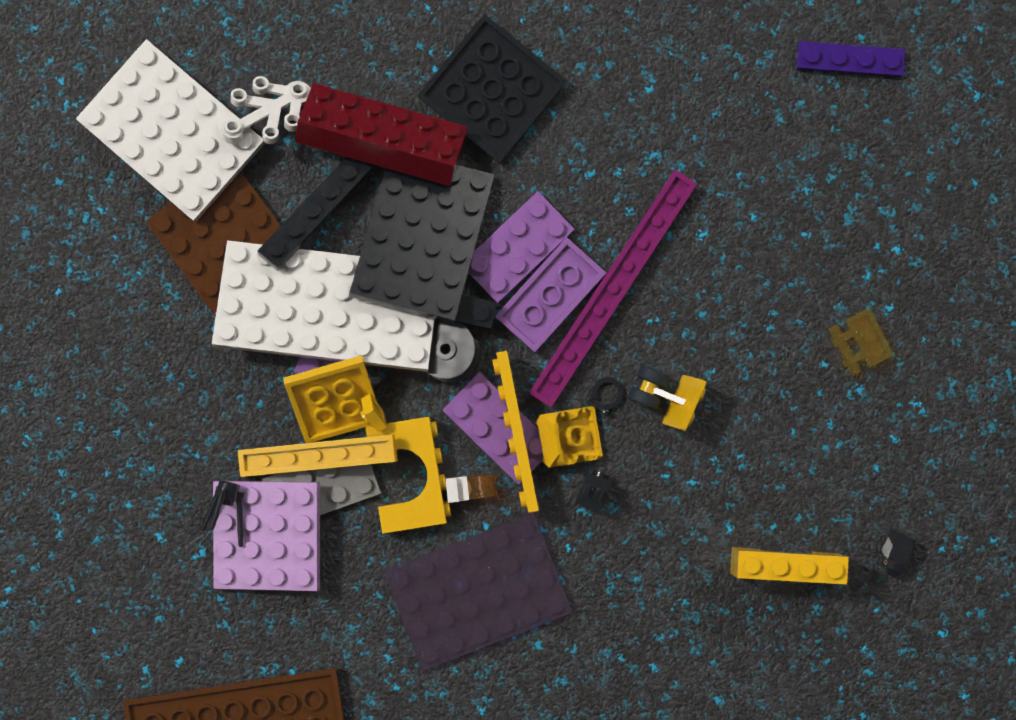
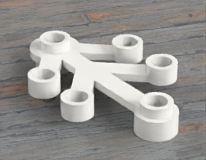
(267, 107)

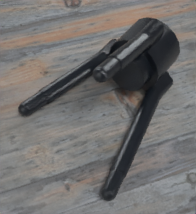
(226, 494)

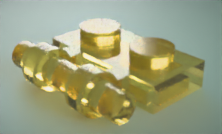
(868, 338)

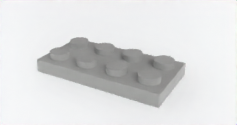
(337, 485)

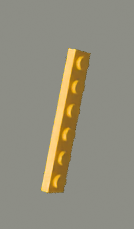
(517, 443)
(317, 455)

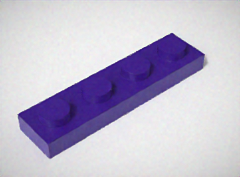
(850, 59)

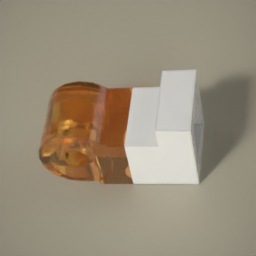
(471, 487)

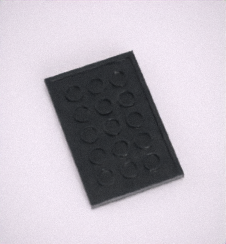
(422, 242)

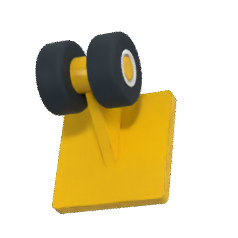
(683, 402)

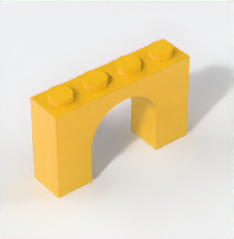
(429, 507)
(779, 566)

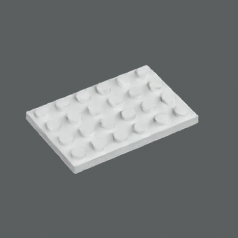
(169, 130)

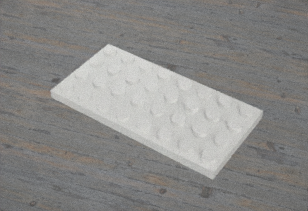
(310, 313)

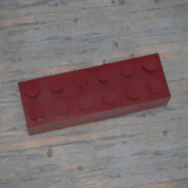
(381, 134)

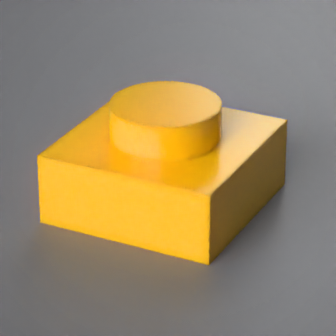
(373, 413)

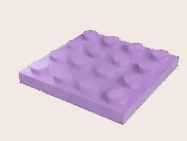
(278, 538)

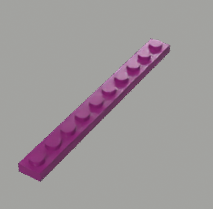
(612, 288)

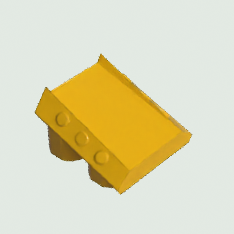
(569, 437)

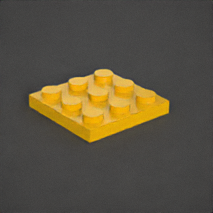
(329, 398)

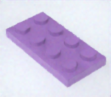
(518, 246)
(550, 294)
(480, 416)

